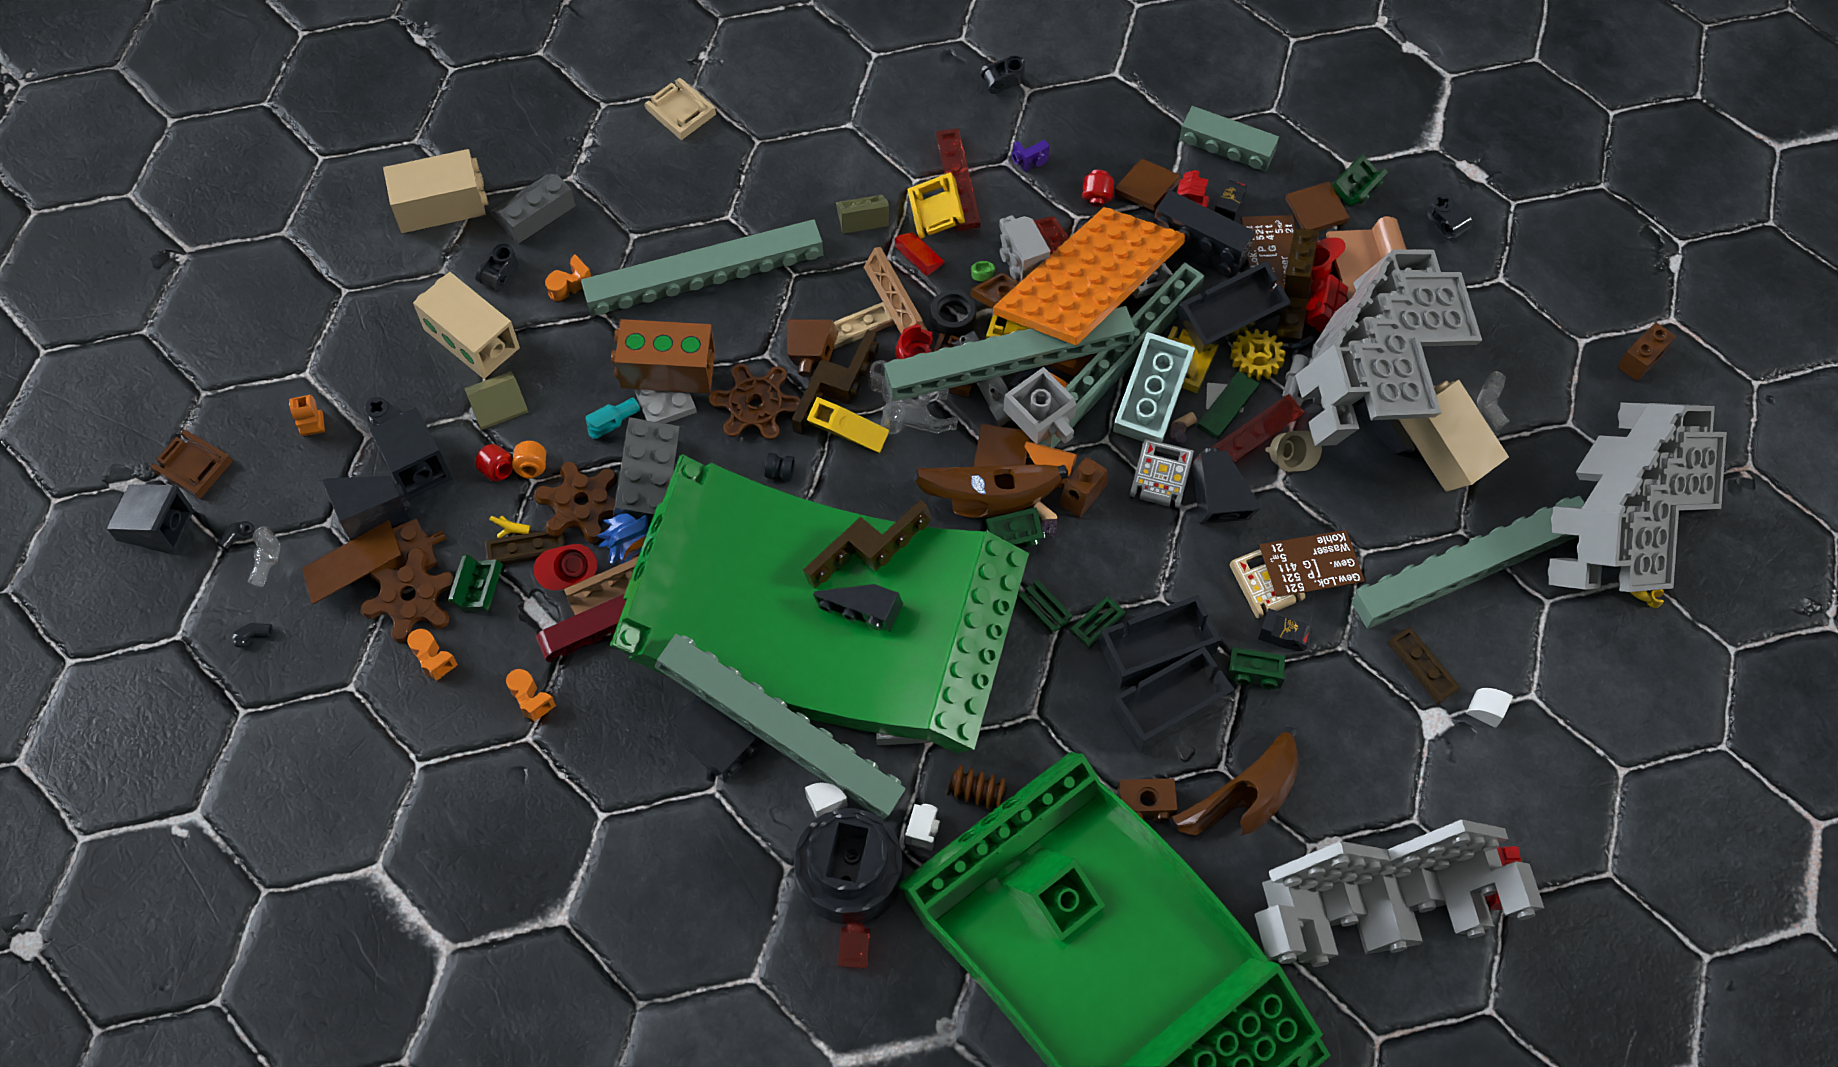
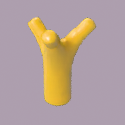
(510, 527)

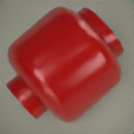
(1098, 188)
(494, 462)

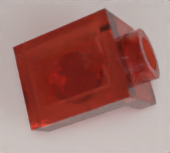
(854, 945)

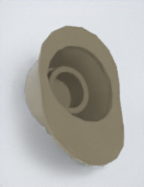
(1294, 451)

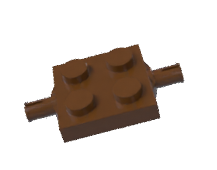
(412, 536)

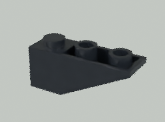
(865, 603)

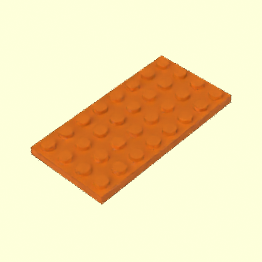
(1089, 275)

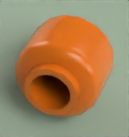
(529, 459)

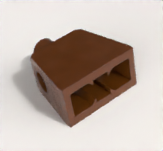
(810, 342)
(1088, 481)

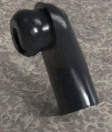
(235, 532)
(252, 629)

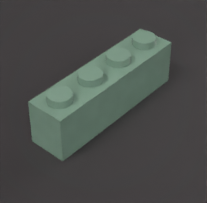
(1228, 138)

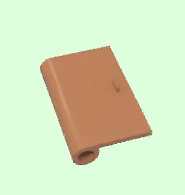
(1365, 249)

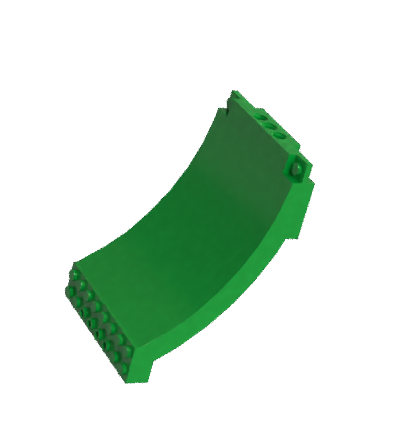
(731, 577)
(1105, 937)

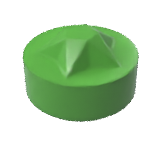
(982, 271)

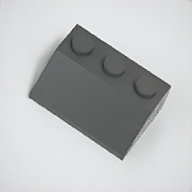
(534, 207)

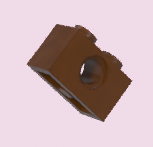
(1646, 351)
(1160, 791)

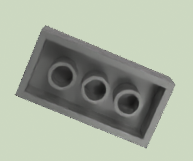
(645, 467)

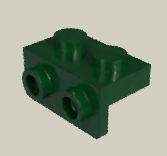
(1358, 180)
(1017, 527)
(475, 584)
(1256, 668)

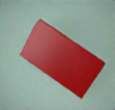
(918, 253)

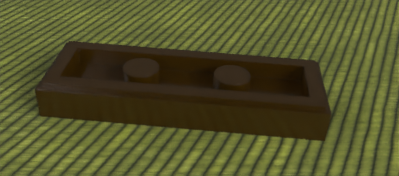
(522, 547)
(1424, 665)

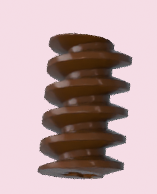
(977, 787)

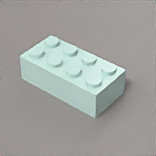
(1153, 388)

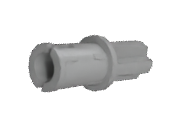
(1291, 387)

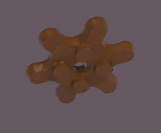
(748, 388)
(570, 514)
(424, 604)

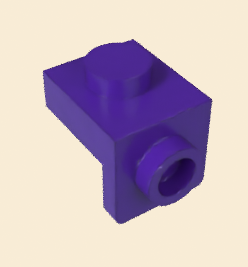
(1032, 156)

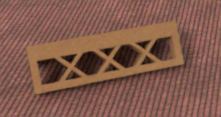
(892, 291)
(600, 587)

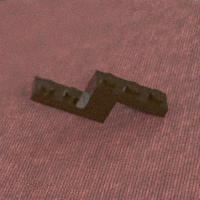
(1298, 282)
(836, 381)
(867, 544)

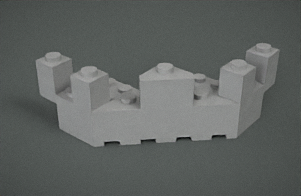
(1378, 340)
(1644, 480)
(1385, 887)

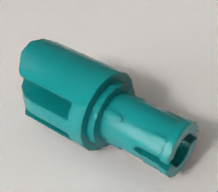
(610, 417)

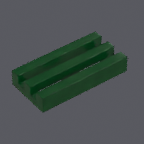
(1031, 591)
(1083, 636)

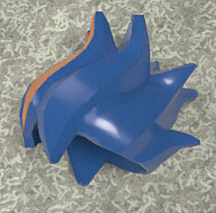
(624, 537)

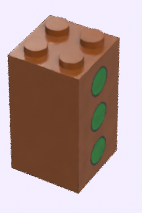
(664, 356)

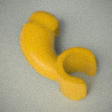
(1650, 597)

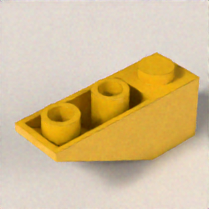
(847, 425)

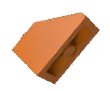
(1051, 456)

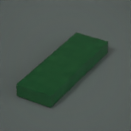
(1228, 405)

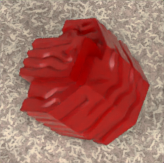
(1194, 188)
(913, 341)

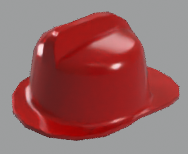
(1326, 252)
(565, 566)

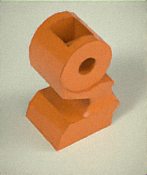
(561, 283)
(306, 415)
(425, 649)
(523, 689)

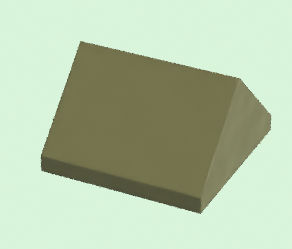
(863, 213)
(496, 400)

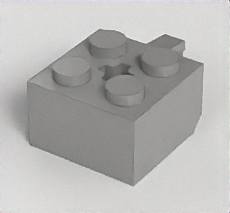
(1022, 246)
(1041, 407)

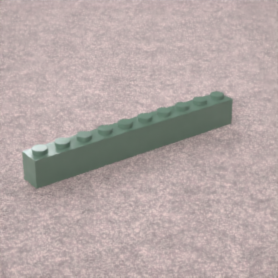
(702, 267)
(1000, 357)
(1111, 364)
(1460, 566)
(779, 726)

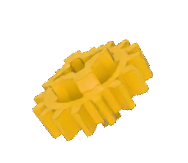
(1257, 354)

